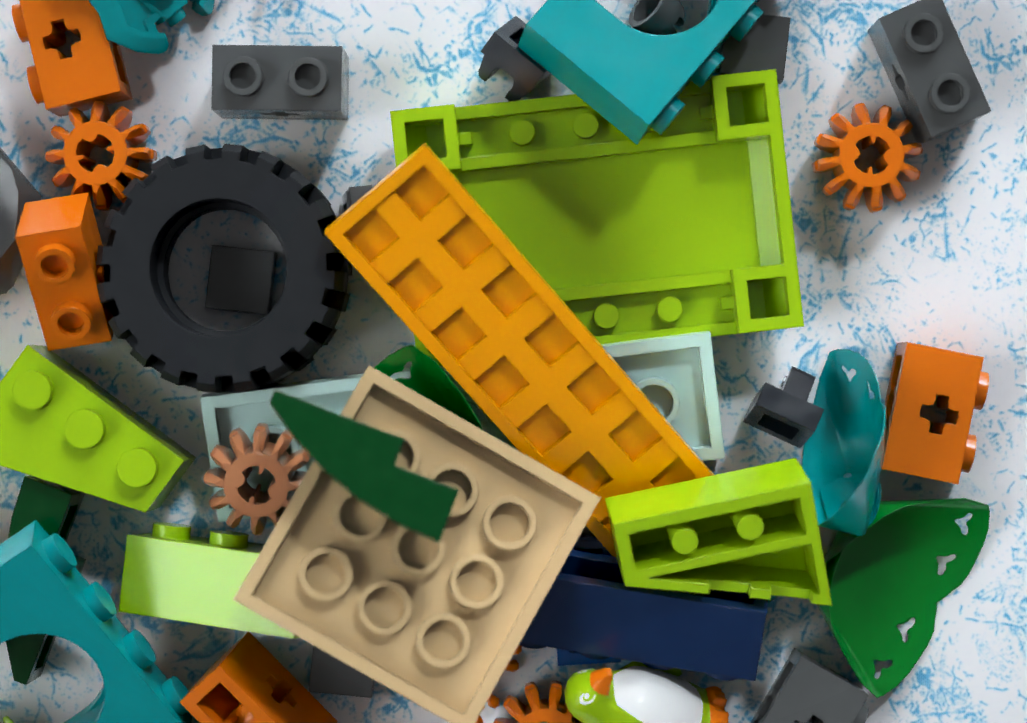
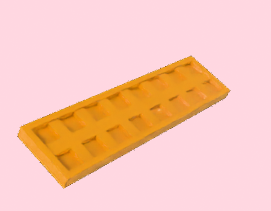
(508, 336)

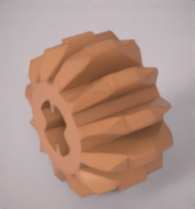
(236, 468)

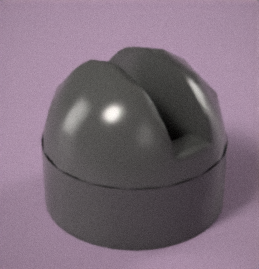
(657, 16)

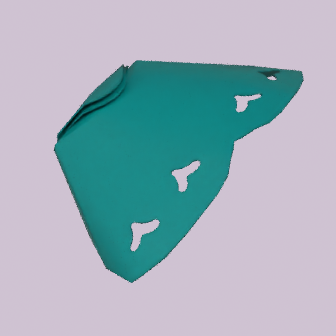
(846, 442)

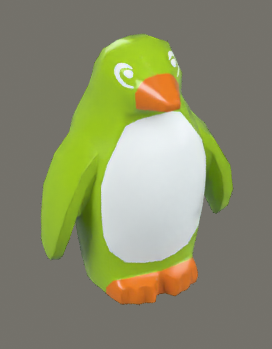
(641, 696)

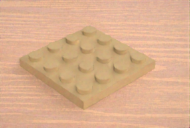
(409, 609)

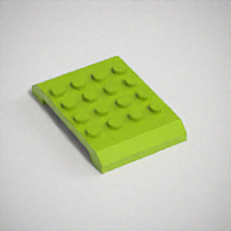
(631, 234)

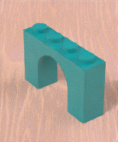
(627, 72)
(50, 596)

